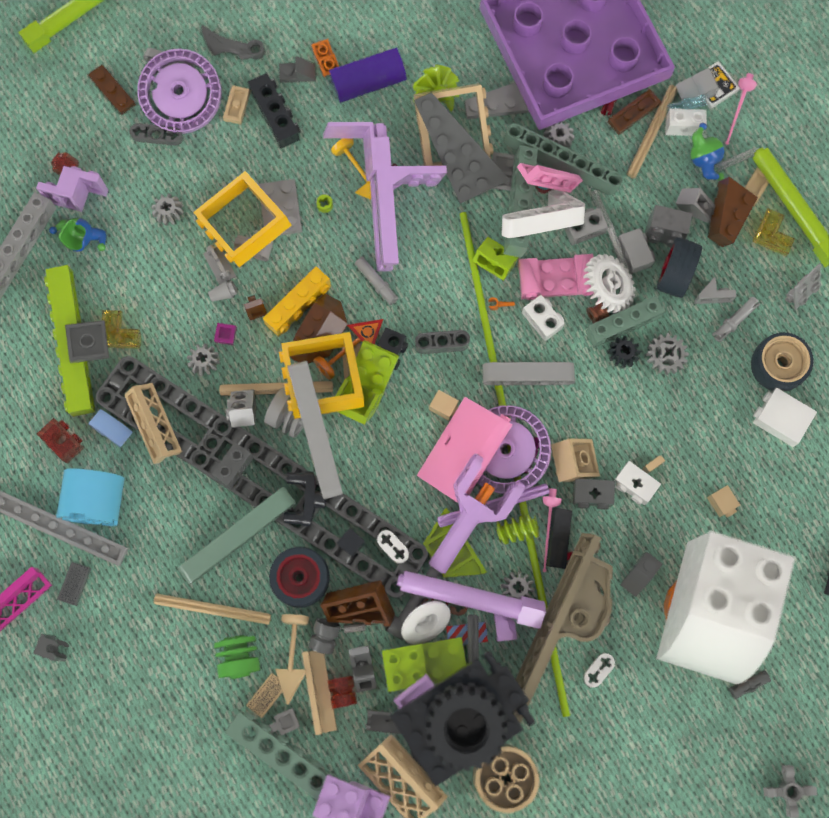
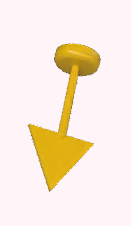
(342, 147)

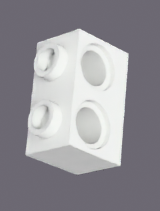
(539, 320)

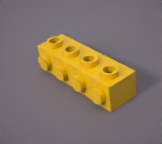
(297, 301)

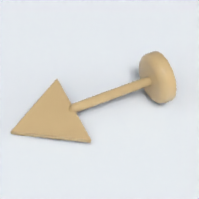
(291, 678)

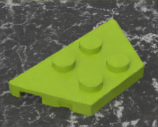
(466, 561)

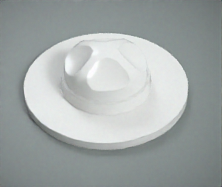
(425, 622)

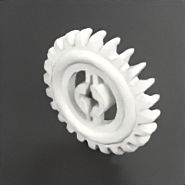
(606, 287)

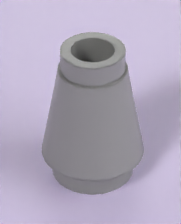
(223, 291)

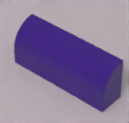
(368, 75)

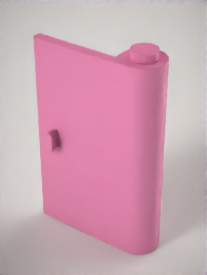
(468, 433)

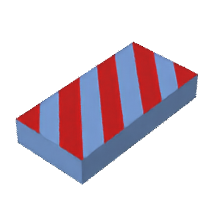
(462, 631)

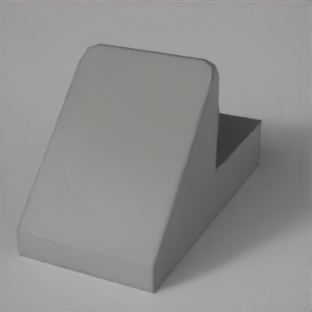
(711, 295)

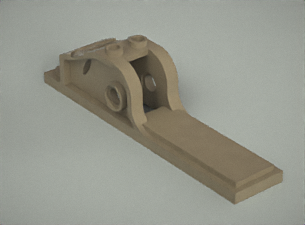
(574, 611)

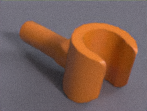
(499, 303)

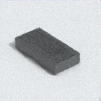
(74, 584)

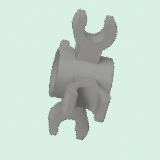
(791, 802)

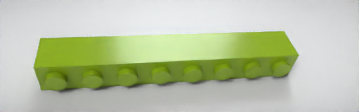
(66, 311)

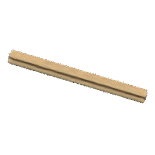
(652, 132)
(271, 388)
(214, 609)

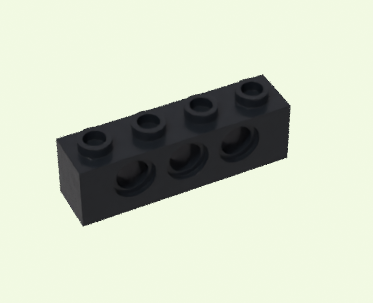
(283, 135)

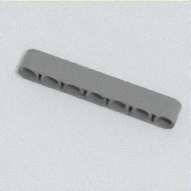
(315, 430)

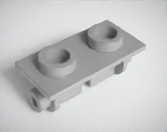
(219, 264)

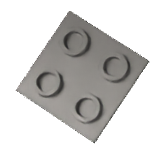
(805, 287)

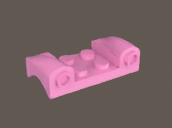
(553, 277)

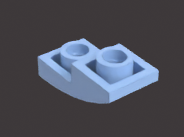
(110, 427)

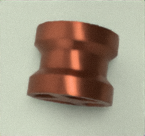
(596, 313)

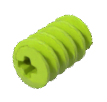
(517, 529)

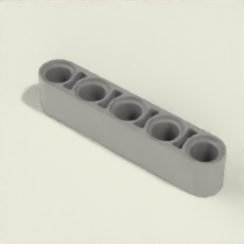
(528, 373)

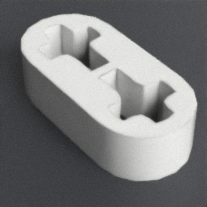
(389, 550)
(595, 667)

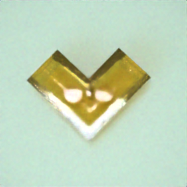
(769, 236)
(120, 337)

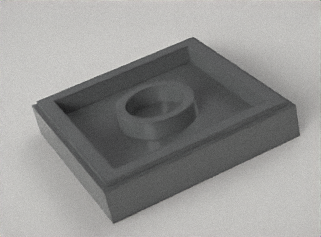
(87, 341)

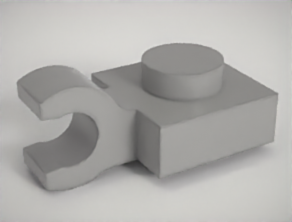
(285, 722)

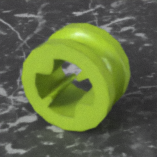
(327, 208)

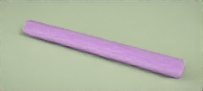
(528, 494)

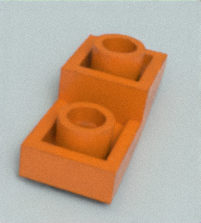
(324, 56)

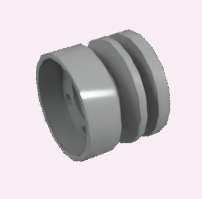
(279, 413)

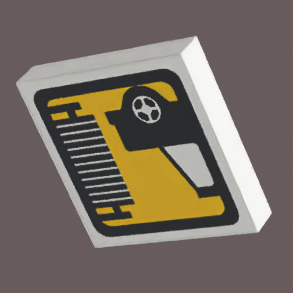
(726, 84)

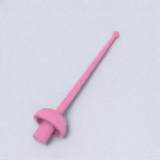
(746, 84)
(550, 501)

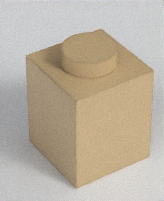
(444, 405)
(724, 502)

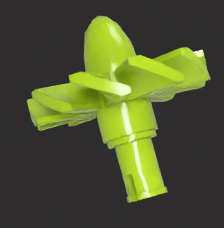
(436, 79)

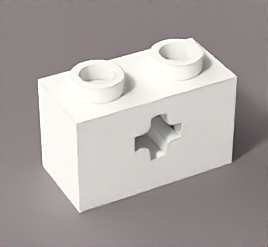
(684, 121)
(646, 484)

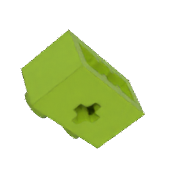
(492, 258)

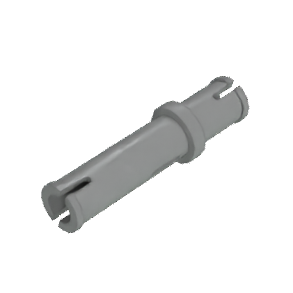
(381, 286)
(730, 325)

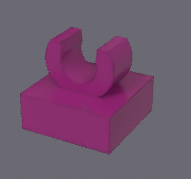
(225, 334)

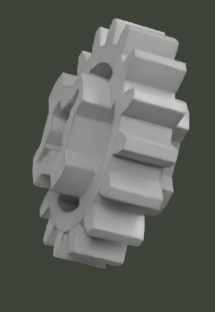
(673, 359)

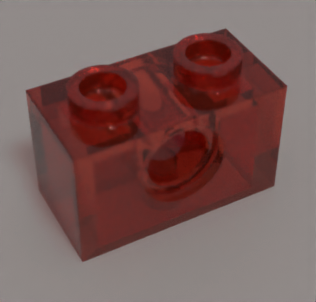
(69, 448)

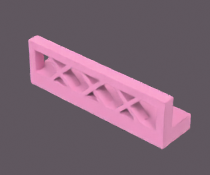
(549, 177)

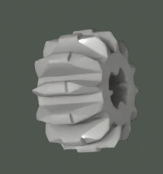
(562, 130)
(167, 202)
(210, 357)
(522, 583)

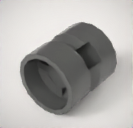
(323, 639)

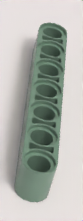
(570, 161)
(236, 535)

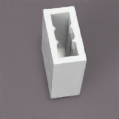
(784, 417)

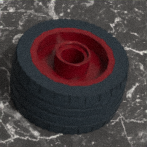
(679, 267)
(284, 577)

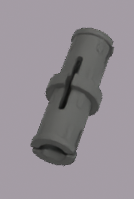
(750, 684)

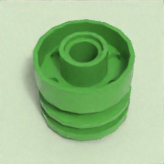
(237, 658)

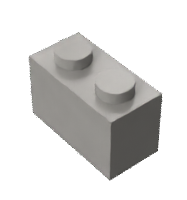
(636, 250)

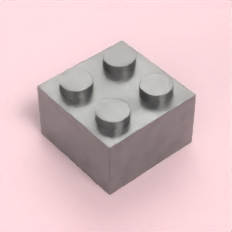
(667, 224)

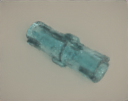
(689, 103)

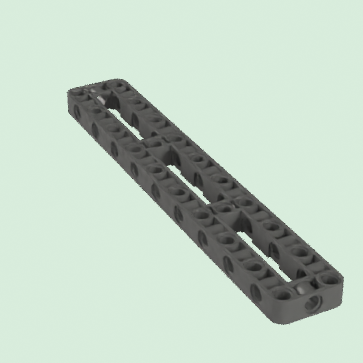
(252, 493)

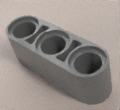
(450, 336)

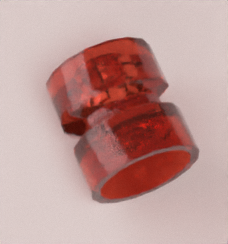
(342, 692)

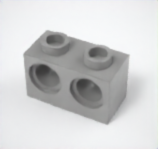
(588, 230)
(241, 408)

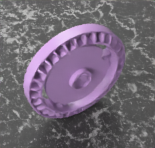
(176, 77)
(522, 451)

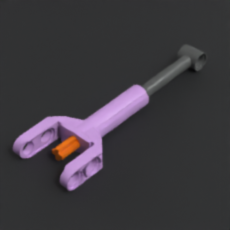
(471, 513)

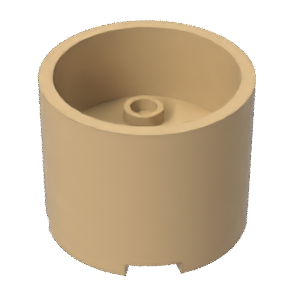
(515, 793)

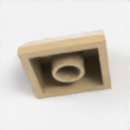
(575, 459)

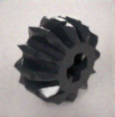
(623, 358)

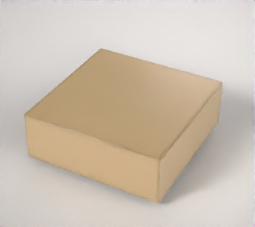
(653, 464)

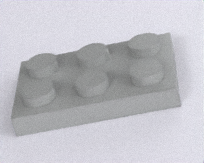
(284, 195)

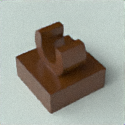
(255, 308)

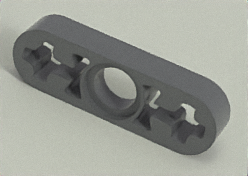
(152, 128)

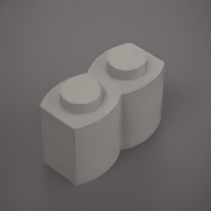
(699, 84)

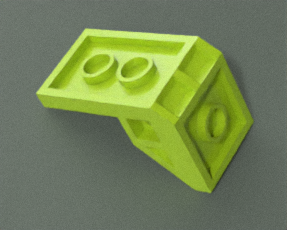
(374, 369)

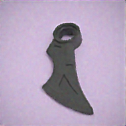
(219, 44)

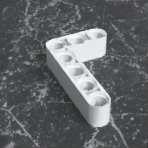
(560, 213)

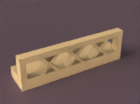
(148, 422)
(318, 691)

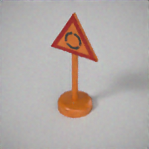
(364, 331)

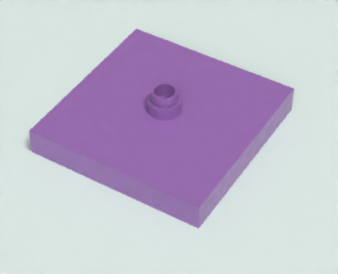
(576, 52)

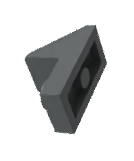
(297, 72)

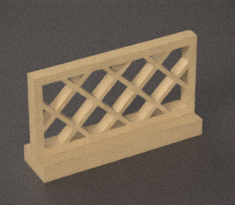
(410, 773)

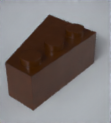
(730, 211)
(359, 603)

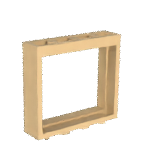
(482, 111)

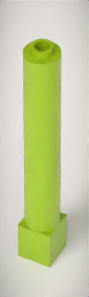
(38, 35)
(794, 203)

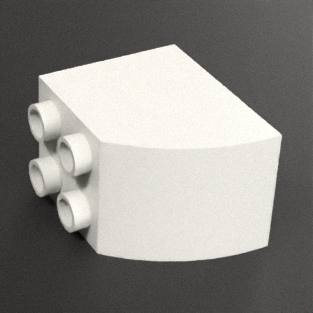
(725, 607)

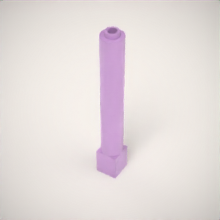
(524, 610)

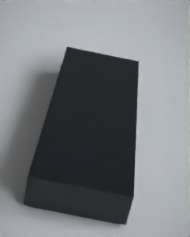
(559, 538)

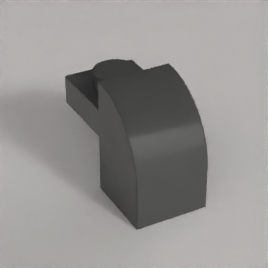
(362, 668)

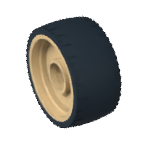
(794, 355)

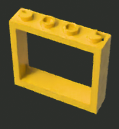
(257, 241)
(330, 404)

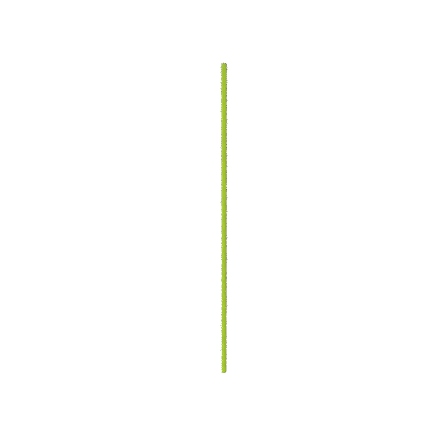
(501, 402)

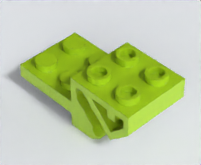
(410, 663)

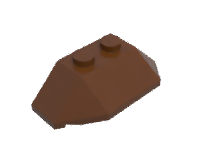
(323, 319)

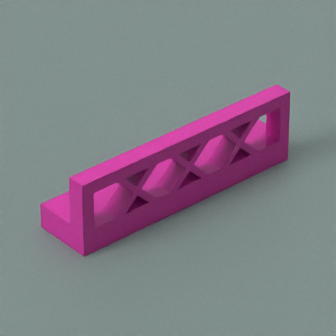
(16, 588)

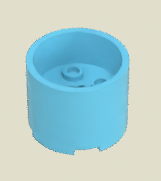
(90, 497)

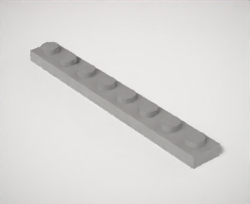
(62, 529)

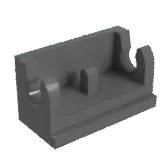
(48, 648)
(381, 722)

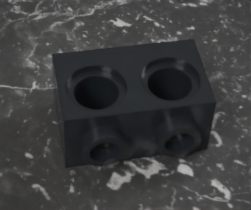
(389, 335)

